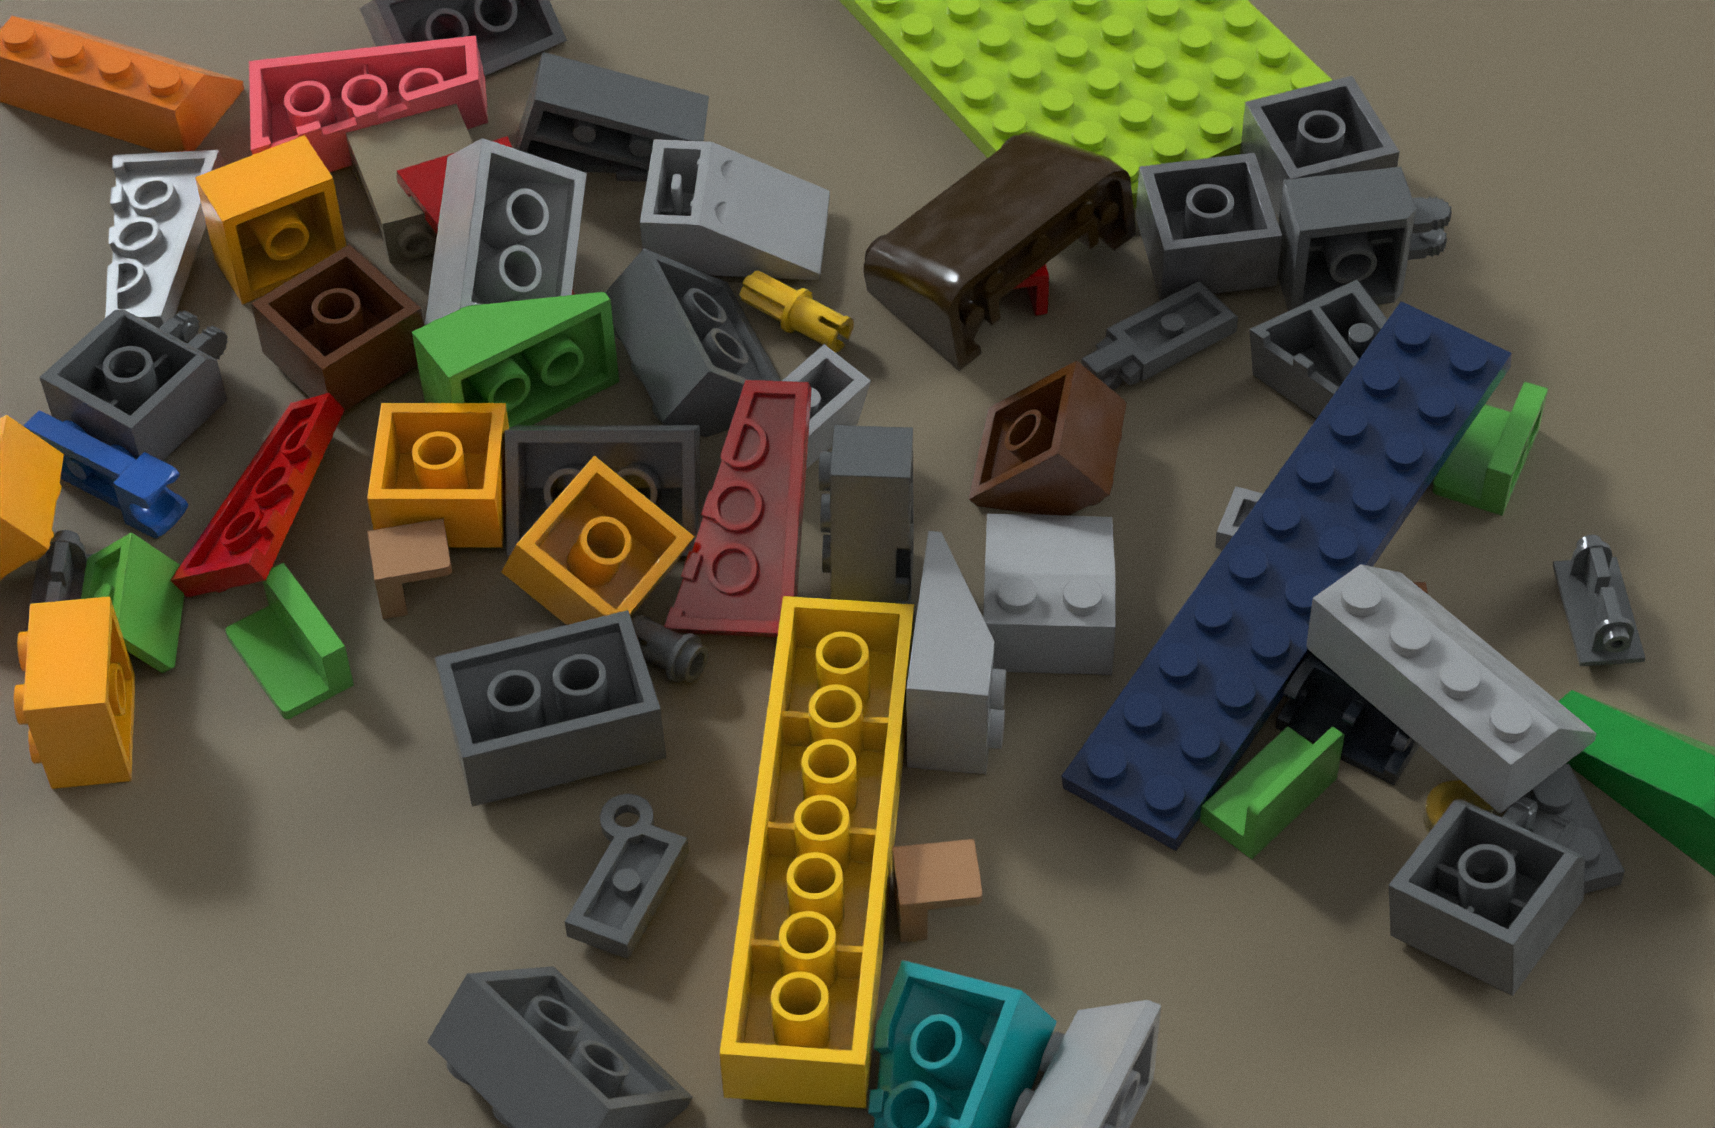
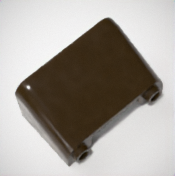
(993, 232)

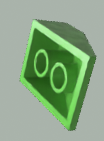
(520, 354)

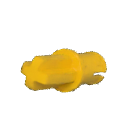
(796, 310)

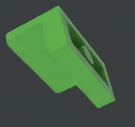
(1493, 453)
(141, 595)
(291, 647)
(1273, 789)

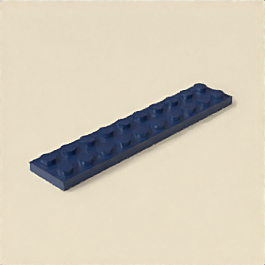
(1248, 619)

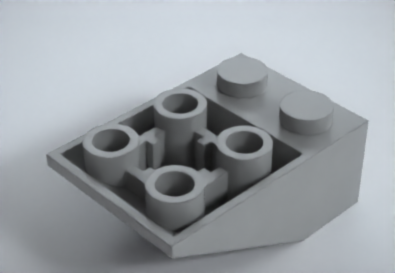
(731, 213)

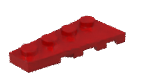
(261, 506)

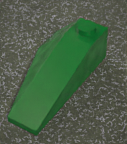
(1652, 774)

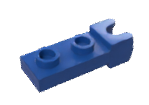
(114, 475)

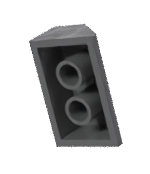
(503, 28)
(686, 341)
(652, 458)
(551, 707)
(551, 1055)

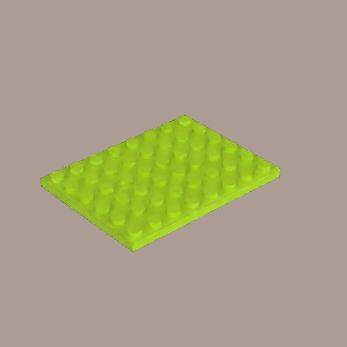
(1099, 74)

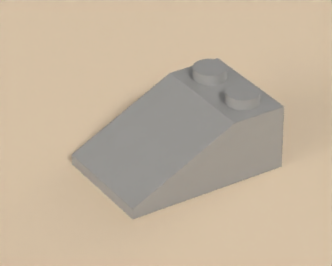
(1050, 593)
(952, 679)

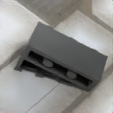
(604, 118)
(1315, 345)

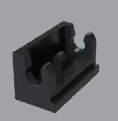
(1325, 700)

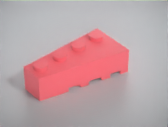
(360, 89)

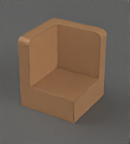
(406, 556)
(933, 878)

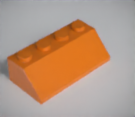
(110, 86)

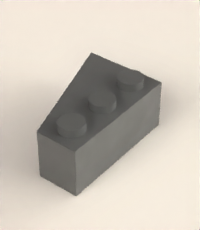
(868, 513)

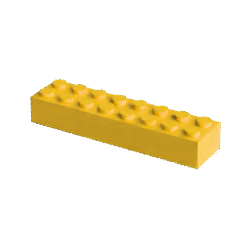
(819, 856)

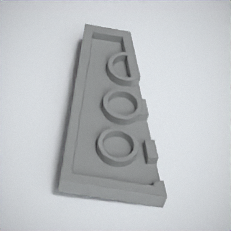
(155, 230)

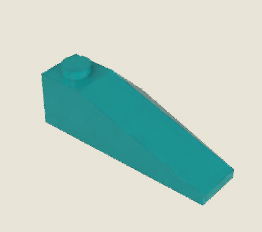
(954, 1051)

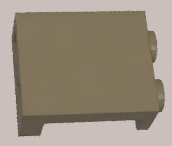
(394, 145)

